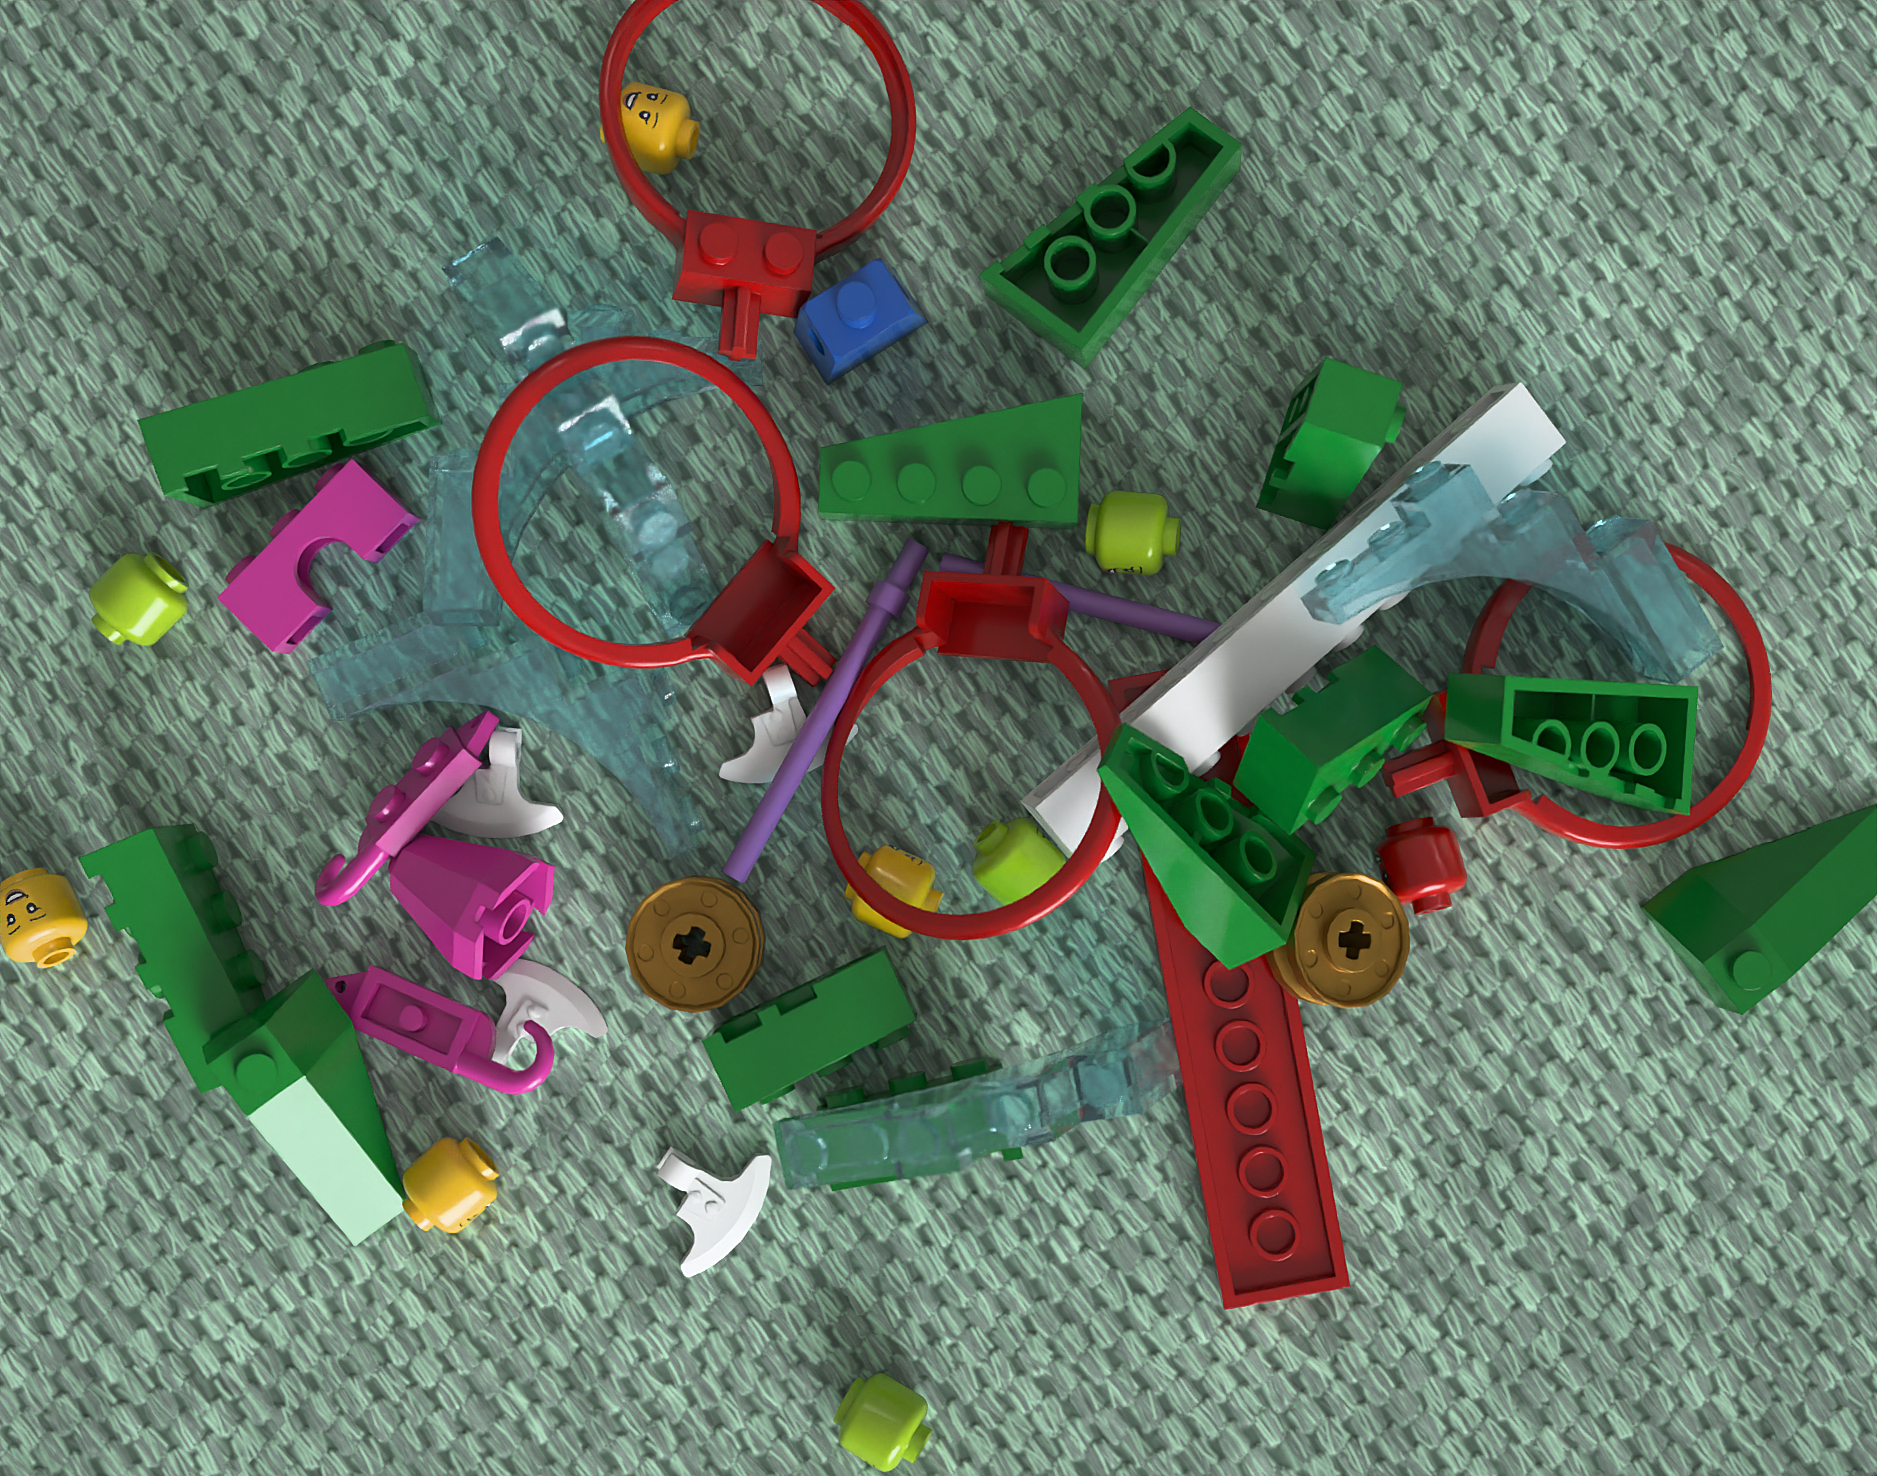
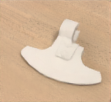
(774, 733)
(492, 798)
(546, 998)
(715, 1206)

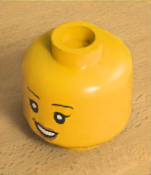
(657, 127)
(904, 877)
(40, 917)
(449, 1185)

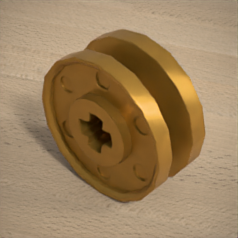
(1344, 942)
(714, 976)

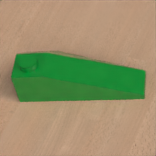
(1218, 861)
(1769, 909)
(310, 1096)

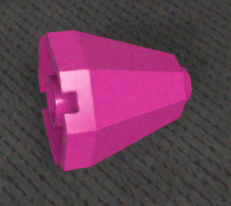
(471, 899)

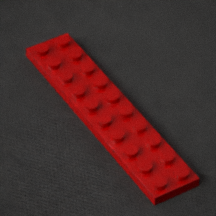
(1246, 1098)

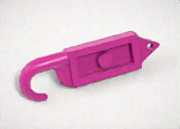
(406, 808)
(437, 1028)

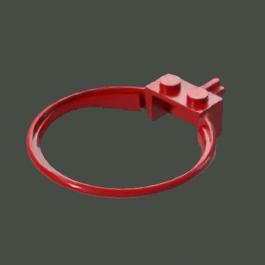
(741, 261)
(759, 608)
(983, 618)
(1488, 785)

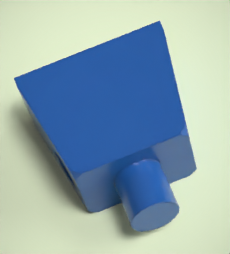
(857, 319)

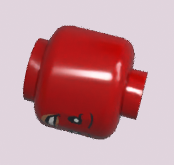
(1421, 864)

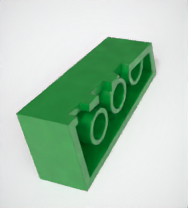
(1106, 250)
(289, 425)
(962, 471)
(1590, 734)
(185, 935)

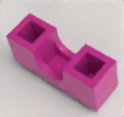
(275, 589)

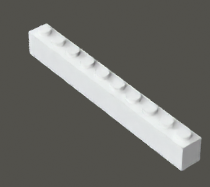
(1272, 637)

